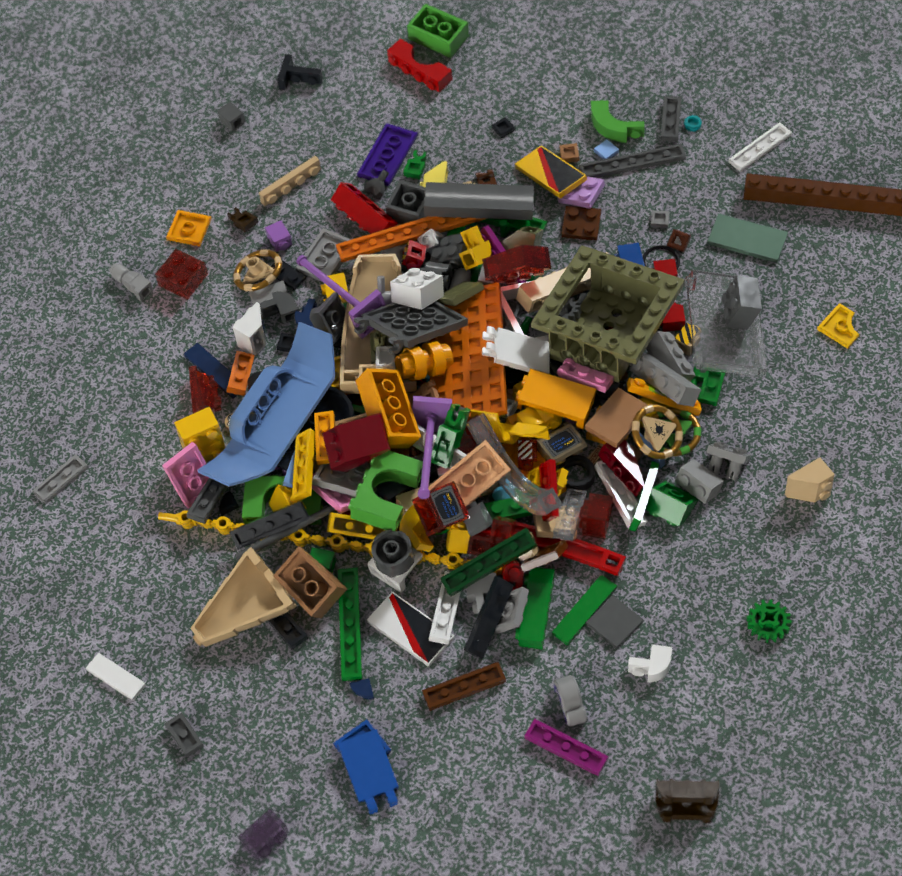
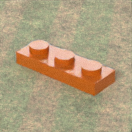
(240, 373)

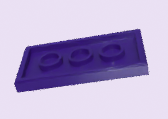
(387, 153)

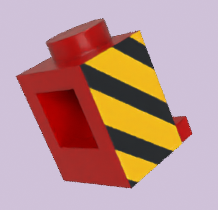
(412, 259)

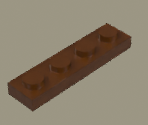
(464, 686)

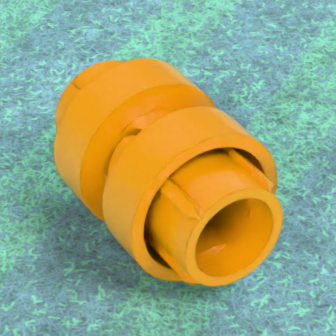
(418, 362)

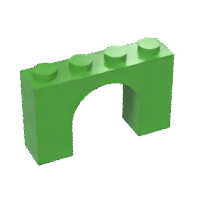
(386, 467)
(261, 489)

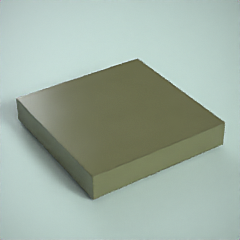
(461, 293)

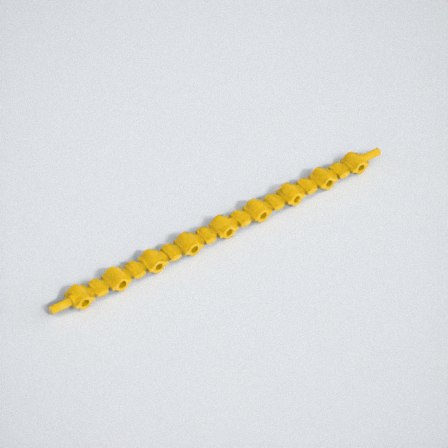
(224, 526)

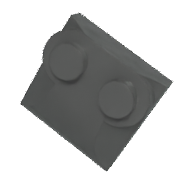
(329, 316)

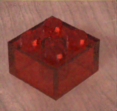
(181, 274)

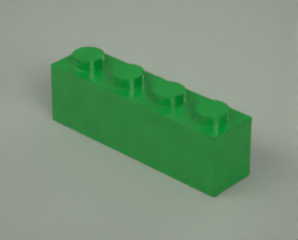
(536, 612)

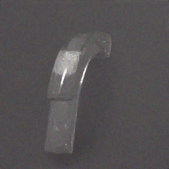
(515, 484)

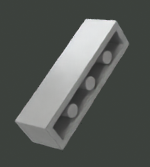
(666, 380)

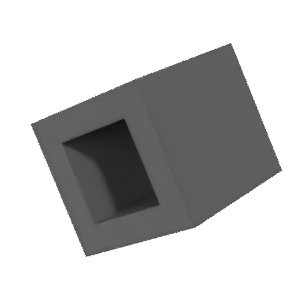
(231, 116)

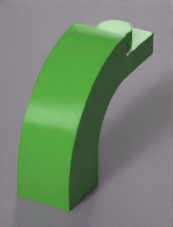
(611, 127)

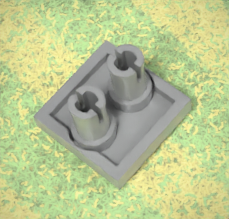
(721, 451)

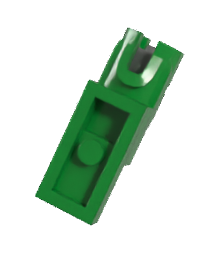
(449, 435)

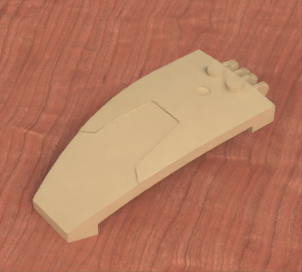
(355, 350)

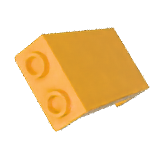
(556, 396)

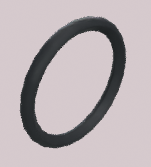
(662, 247)

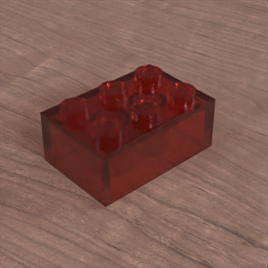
(517, 264)

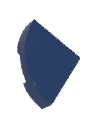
(362, 688)

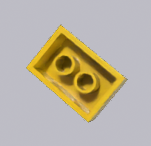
(203, 431)

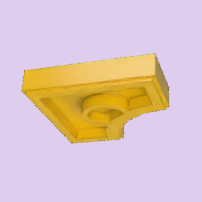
(839, 326)

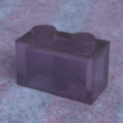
(263, 835)

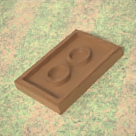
(615, 418)

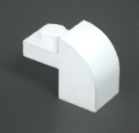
(655, 667)

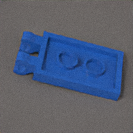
(369, 769)

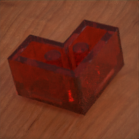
(596, 515)
(501, 529)

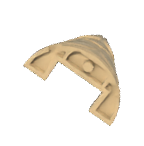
(242, 602)

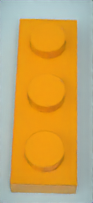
(323, 422)

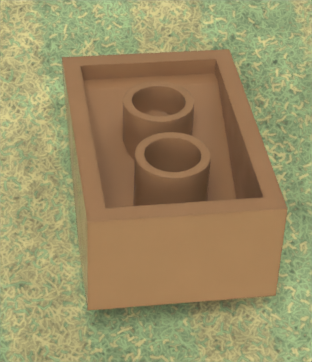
(309, 583)

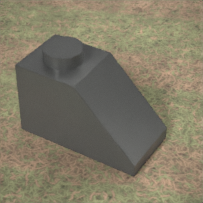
(479, 518)

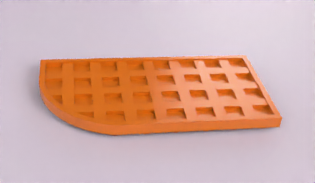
(474, 378)

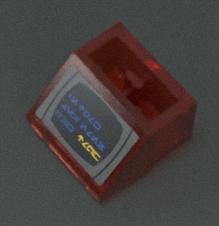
(441, 509)

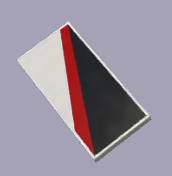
(407, 628)

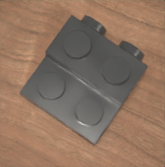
(449, 251)

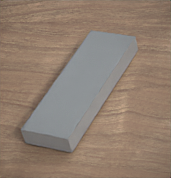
(60, 479)

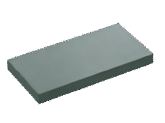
(747, 238)

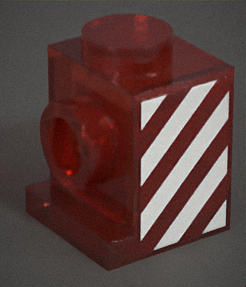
(526, 454)

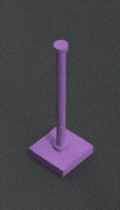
(373, 301)
(429, 414)

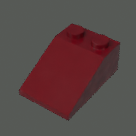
(356, 442)

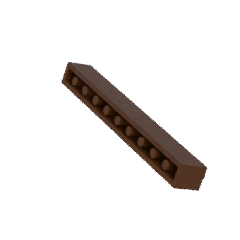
(823, 194)

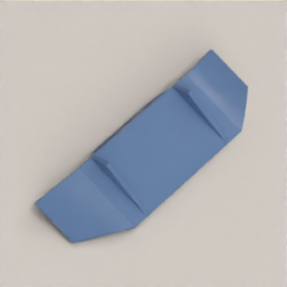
(275, 409)

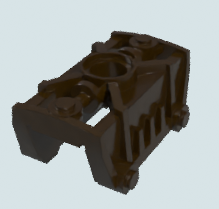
(687, 799)

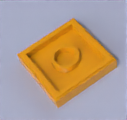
(188, 228)

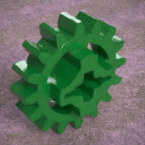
(768, 629)

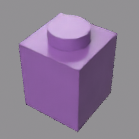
(278, 236)

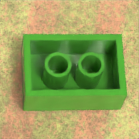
(438, 30)

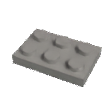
(324, 253)

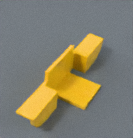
(510, 433)

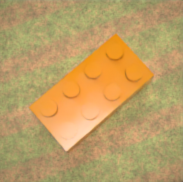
(385, 393)

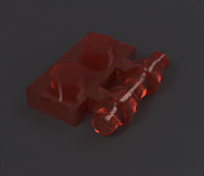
(206, 391)

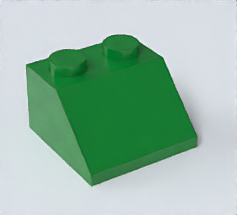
(670, 503)

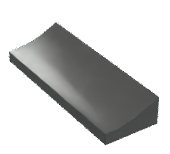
(479, 201)

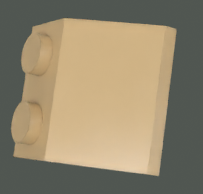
(810, 482)

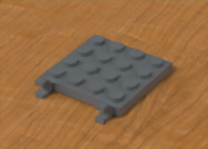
(411, 325)

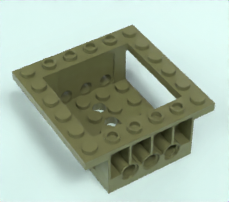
(617, 287)

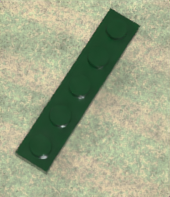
(488, 562)

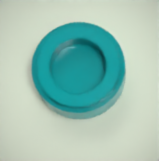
(692, 123)

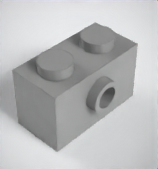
(699, 481)

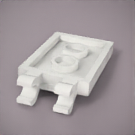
(516, 350)

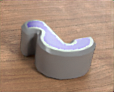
(570, 700)

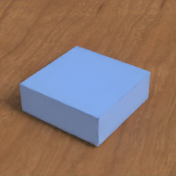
(606, 150)

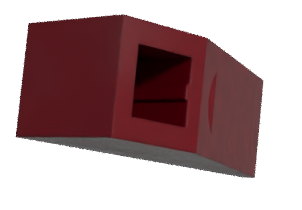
(624, 465)

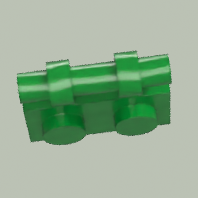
(710, 387)

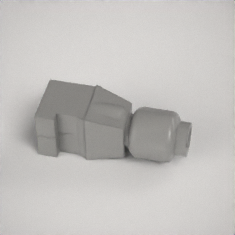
(132, 281)

